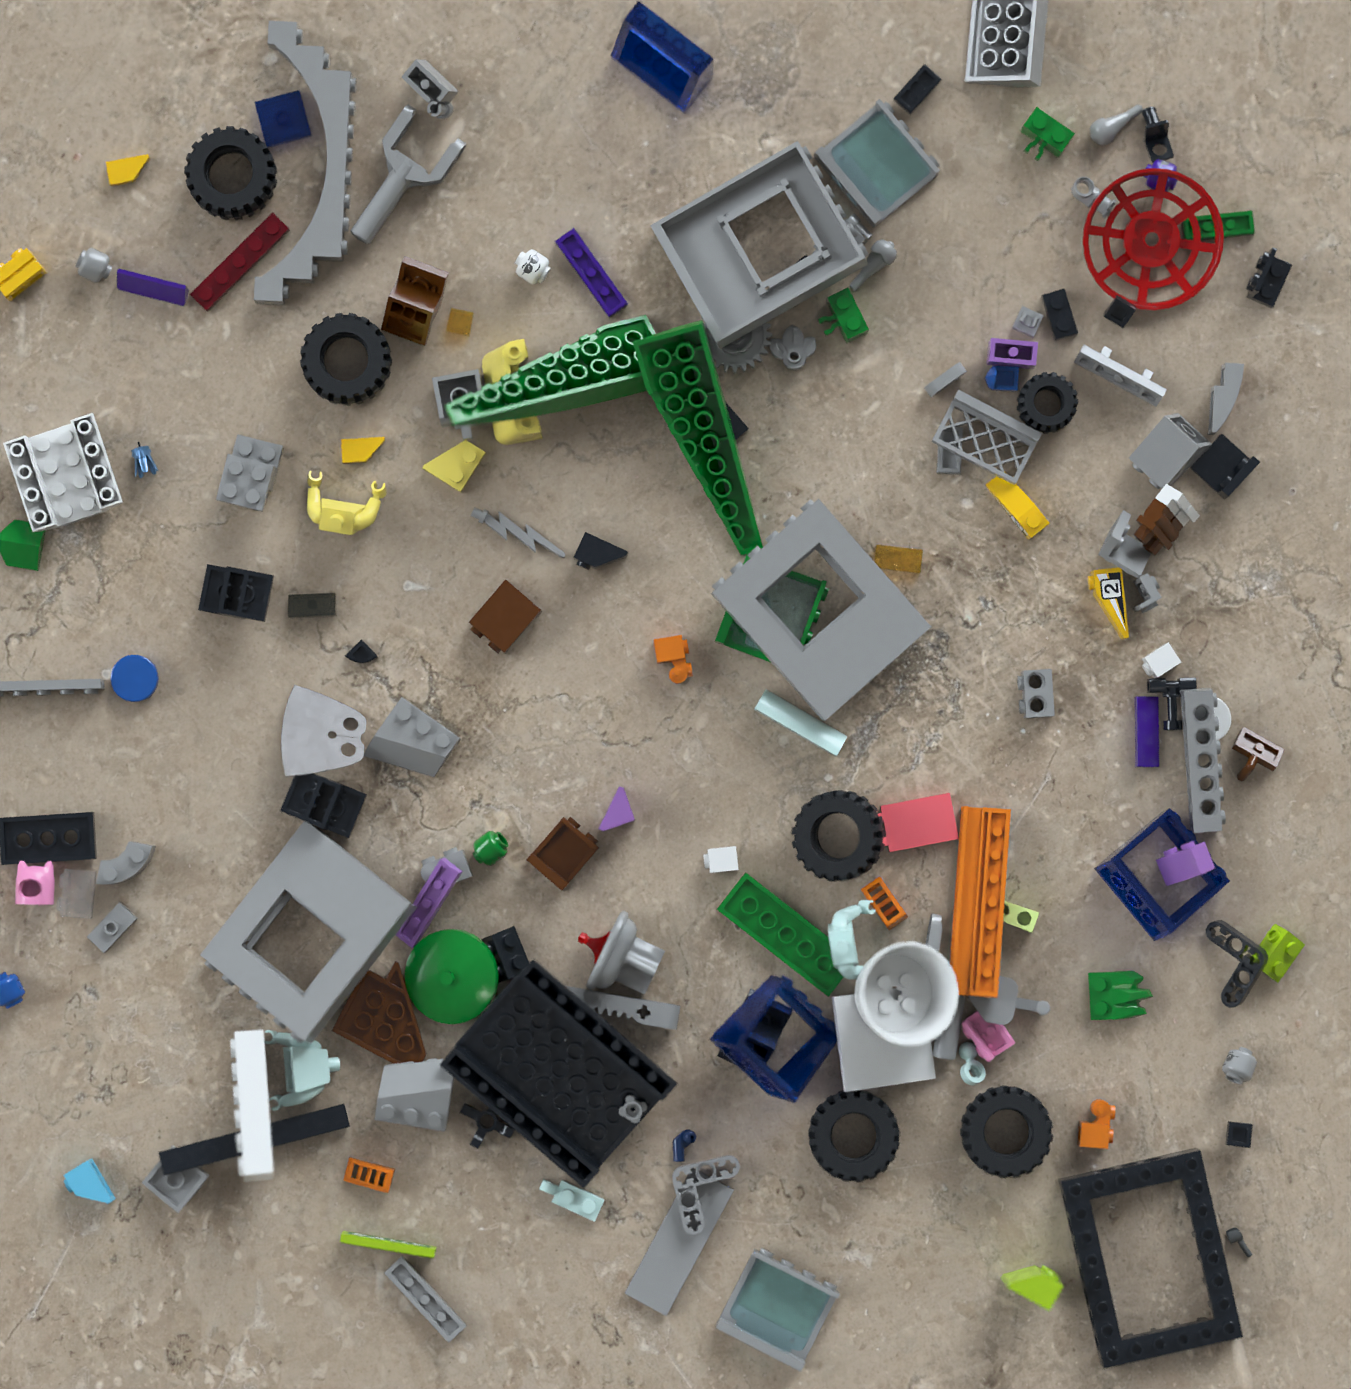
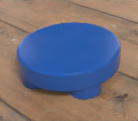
(134, 678)

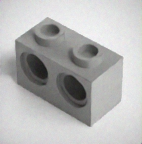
(1043, 693)

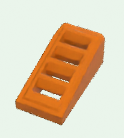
(896, 919)
(371, 1166)

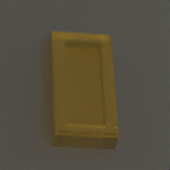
(898, 558)

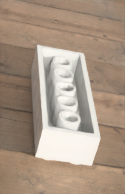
(253, 1106)

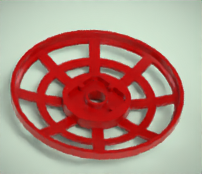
(1167, 243)

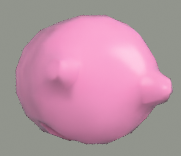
(35, 884)

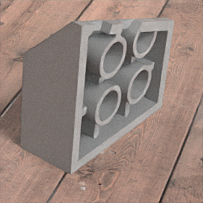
(412, 740)
(415, 1094)

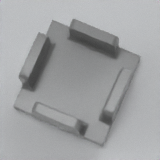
(175, 1188)

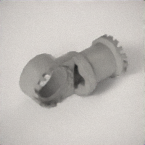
(1089, 198)

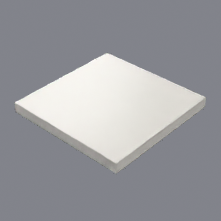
(869, 1059)

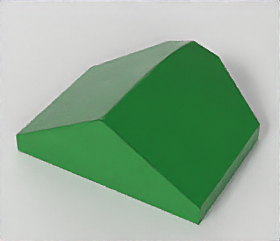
(21, 546)

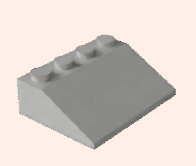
(1006, 42)

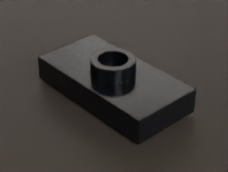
(917, 89)

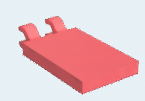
(919, 822)

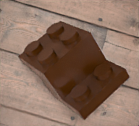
(414, 301)

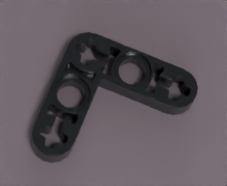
(1246, 962)

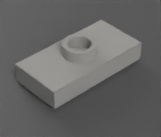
(112, 927)

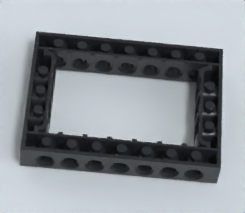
(1076, 1195)

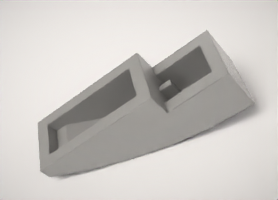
(1224, 396)

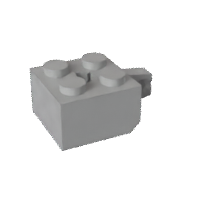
(448, 388)

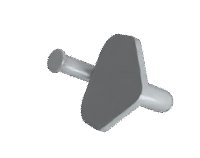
(1002, 1009)

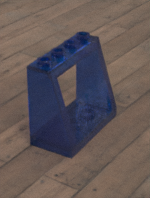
(662, 57)
(1135, 895)
(800, 1069)

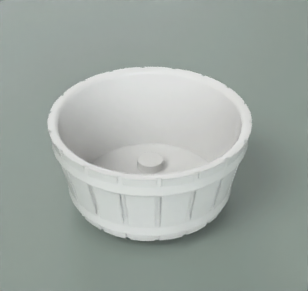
(926, 995)

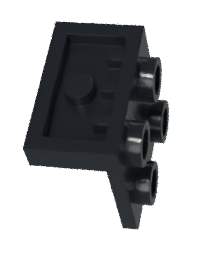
(1269, 280)
(1224, 466)

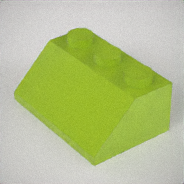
(1035, 1284)

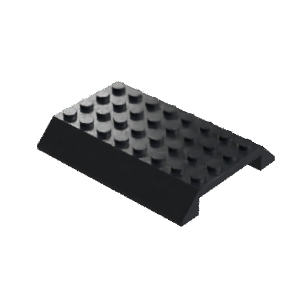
(556, 1071)

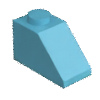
(88, 1183)

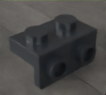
(507, 953)

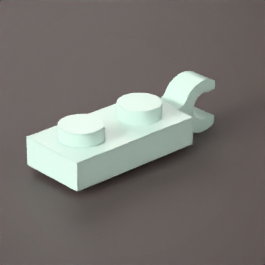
(574, 1198)

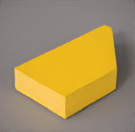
(126, 169)
(359, 449)

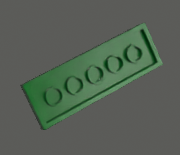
(782, 932)

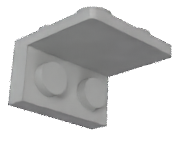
(1123, 549)

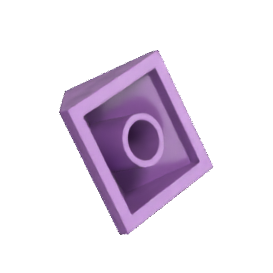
(618, 811)

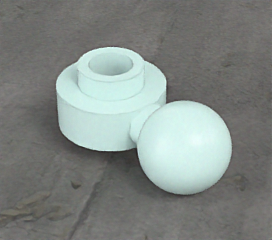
(968, 1052)

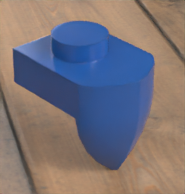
(1002, 378)

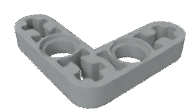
(690, 1187)

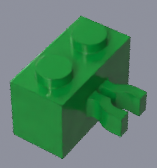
(1047, 133)
(846, 315)

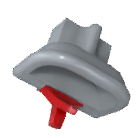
(622, 957)

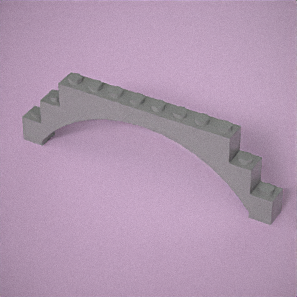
(326, 231)

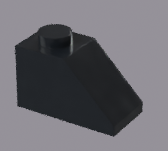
(597, 553)

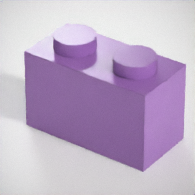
(1012, 353)
(1184, 863)

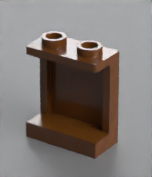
(504, 617)
(563, 852)

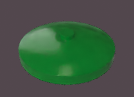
(451, 976)

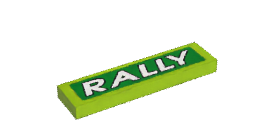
(388, 1244)

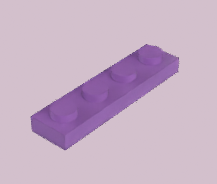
(429, 901)

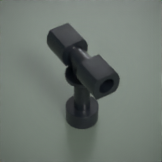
(1171, 691)

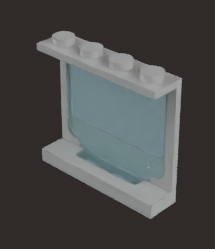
(877, 163)
(777, 1308)

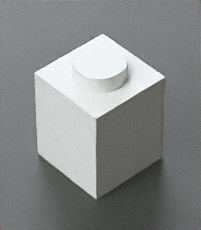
(1160, 661)
(721, 859)

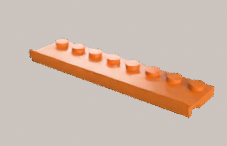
(980, 900)

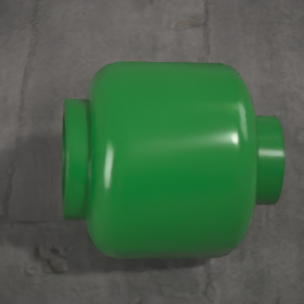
(490, 848)

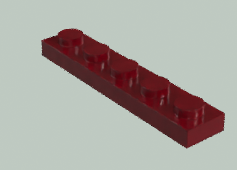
(239, 262)

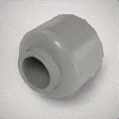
(93, 265)
(1239, 1065)

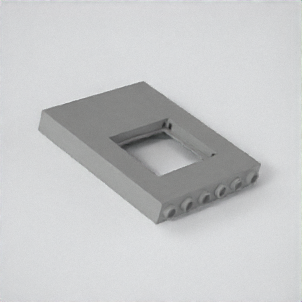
(718, 269)
(853, 644)
(336, 892)

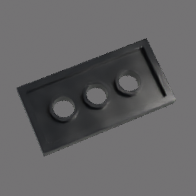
(35, 826)

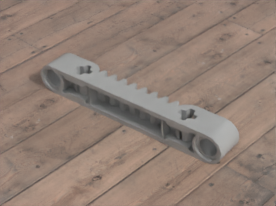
(661, 1015)

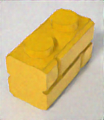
(19, 273)

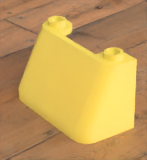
(495, 365)

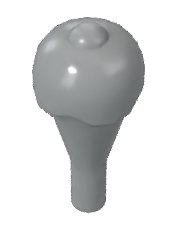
(1105, 130)
(881, 254)

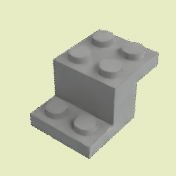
(249, 473)

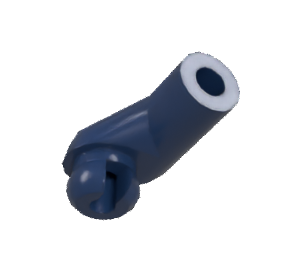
(680, 1142)

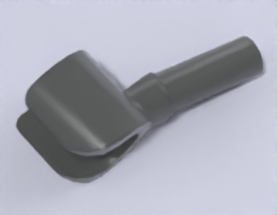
(1235, 1235)

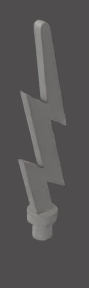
(505, 524)

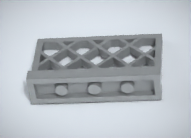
(995, 419)

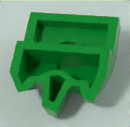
(1116, 995)

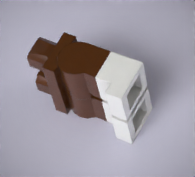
(1164, 520)

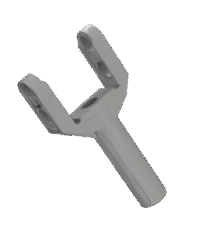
(402, 175)
(947, 1042)

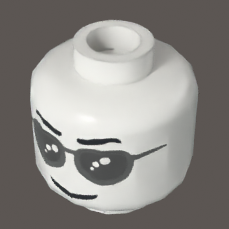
(532, 266)

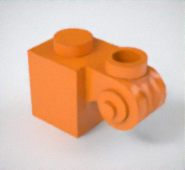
(673, 650)
(1098, 1132)

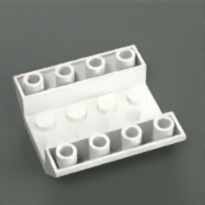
(63, 474)

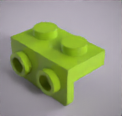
(1281, 950)

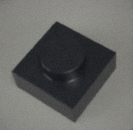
(1119, 311)
(1239, 1134)

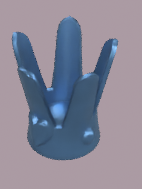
(142, 459)

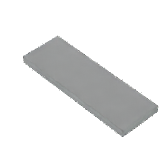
(674, 1250)

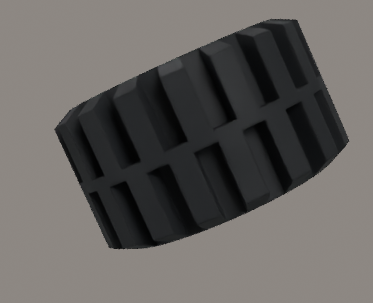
(1055, 384)

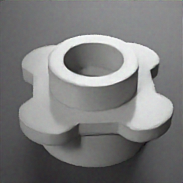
(635, 1115)

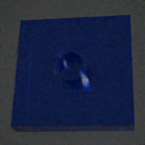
(283, 119)

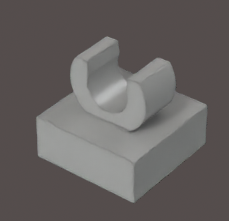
(1027, 321)

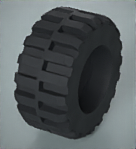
(217, 145)
(326, 334)
(808, 844)
(886, 1135)
(1006, 1164)

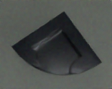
(361, 653)

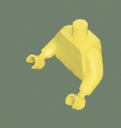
(340, 515)

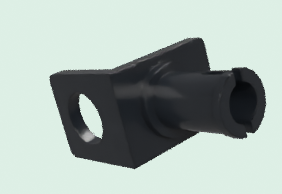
(1156, 134)

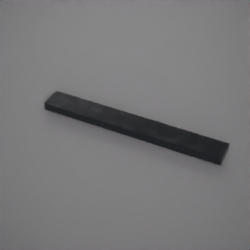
(281, 1133)

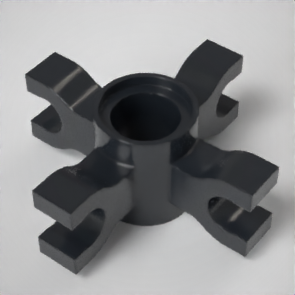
(498, 1126)

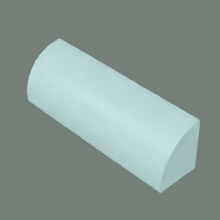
(800, 723)

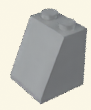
(1169, 450)

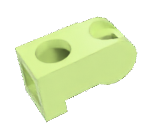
(1020, 916)

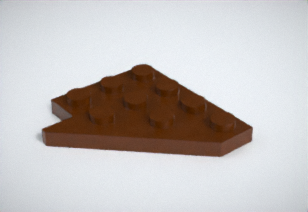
(382, 1018)

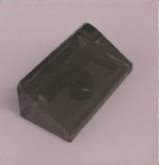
(312, 605)

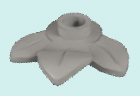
(793, 344)

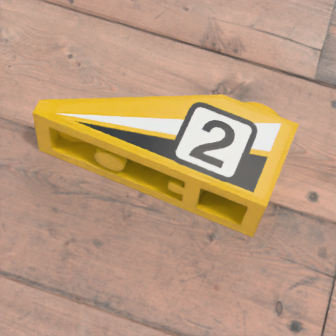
(1018, 506)
(1109, 593)

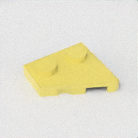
(456, 464)

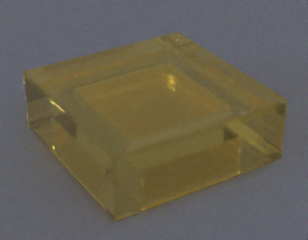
(460, 322)

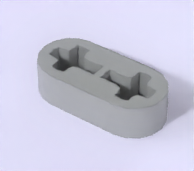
(945, 379)

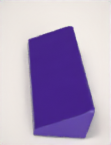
(152, 287)
(1146, 731)

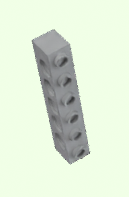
(1190, 701)

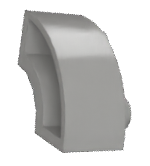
(127, 865)

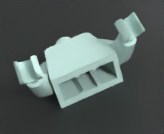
(843, 940)
(305, 1069)

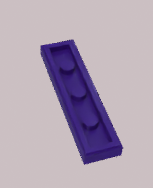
(591, 273)

